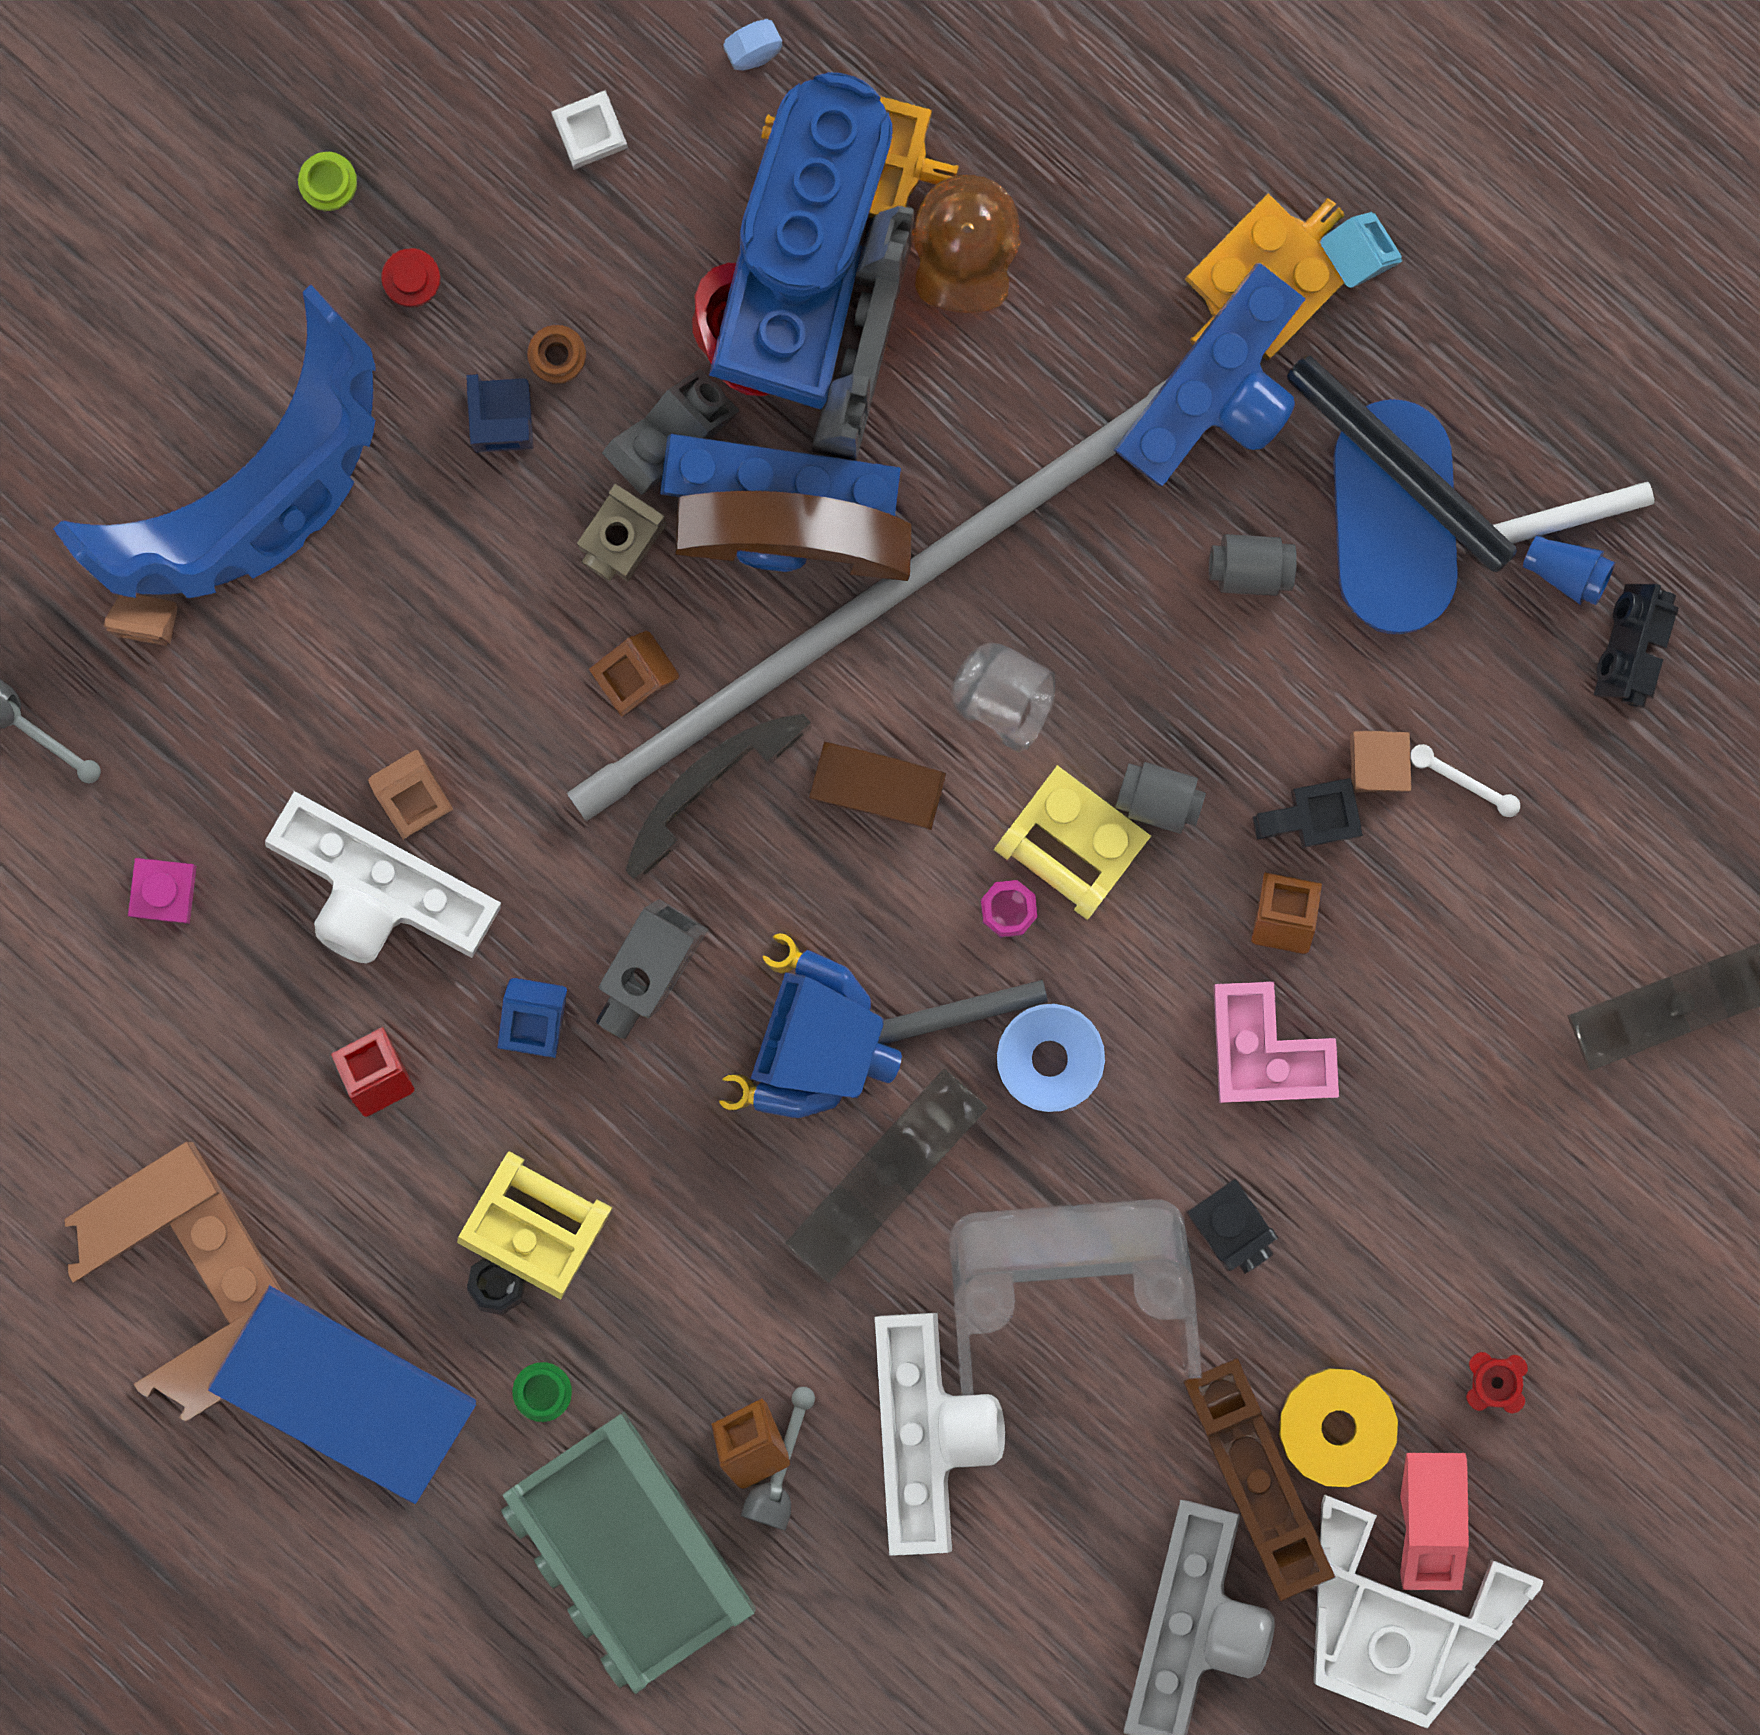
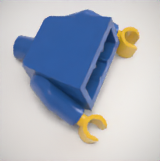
(816, 1041)

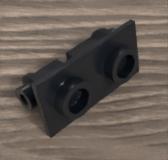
(1639, 617)

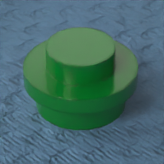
(542, 1392)

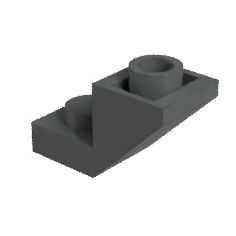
(689, 409)

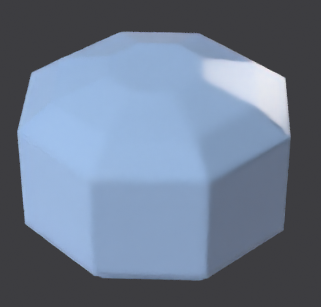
(753, 45)

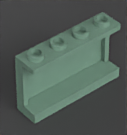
(626, 1554)

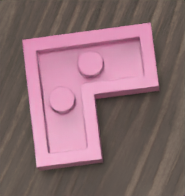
(1254, 1062)

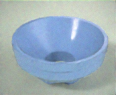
(1083, 1052)

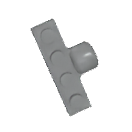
(1195, 1624)

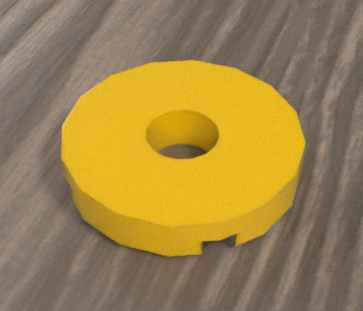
(1373, 1433)

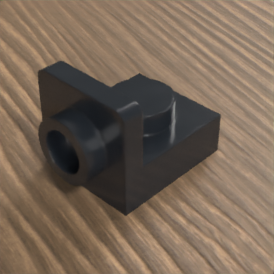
(1233, 1228)

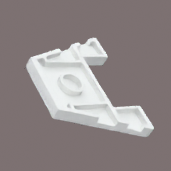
(1395, 1646)

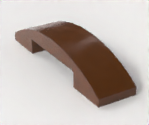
(794, 526)
(1258, 1480)

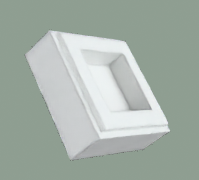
(589, 129)

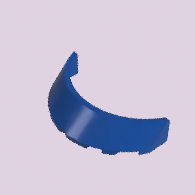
(271, 501)

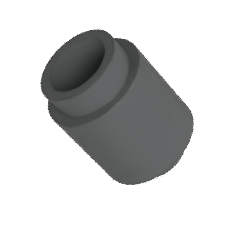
(1253, 565)
(1160, 797)

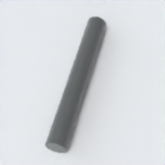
(963, 1012)

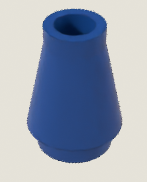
(1572, 569)

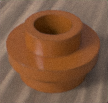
(556, 336)

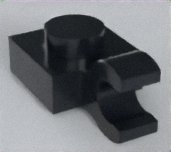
(1320, 814)

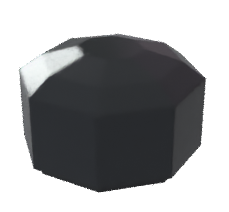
(494, 1287)

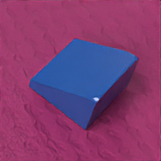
(532, 1017)

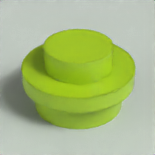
(327, 181)

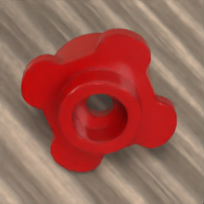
(1509, 1395)

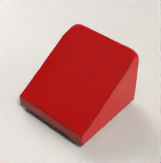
(373, 1072)

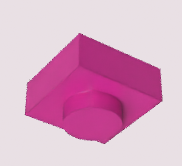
(162, 890)

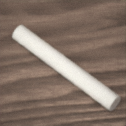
(1577, 513)

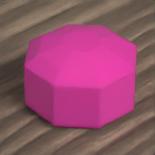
(1008, 908)

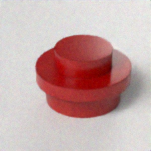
(410, 277)

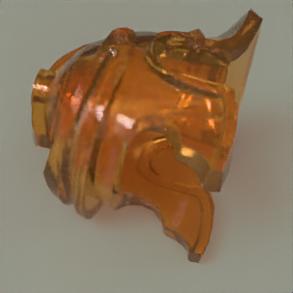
(962, 268)

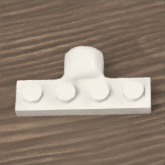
(376, 885)
(926, 1433)

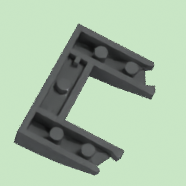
(851, 396)

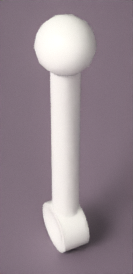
(1423, 757)

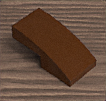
(877, 785)

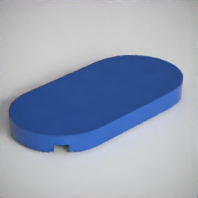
(815, 185)
(1390, 551)

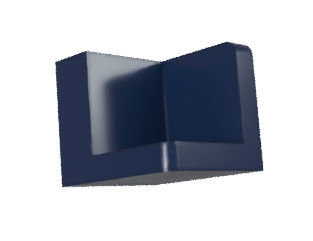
(499, 414)

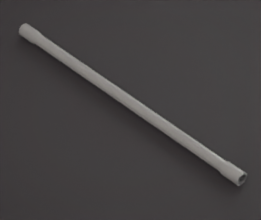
(619, 777)

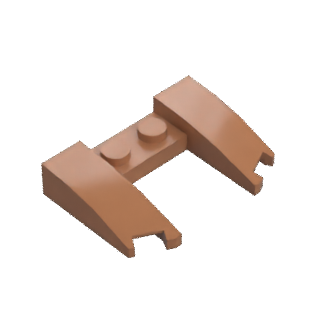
(185, 1195)

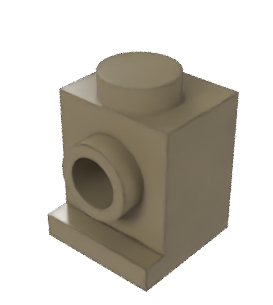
(643, 526)

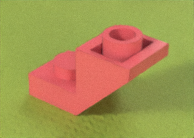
(1435, 1521)

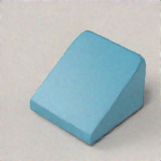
(1360, 249)

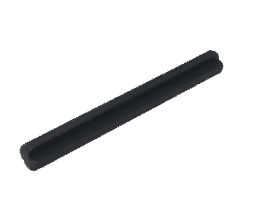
(1401, 463)

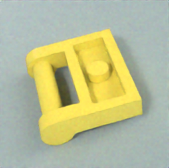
(1083, 826)
(526, 1241)

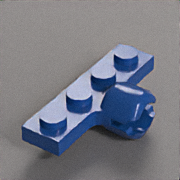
(1219, 382)
(718, 466)

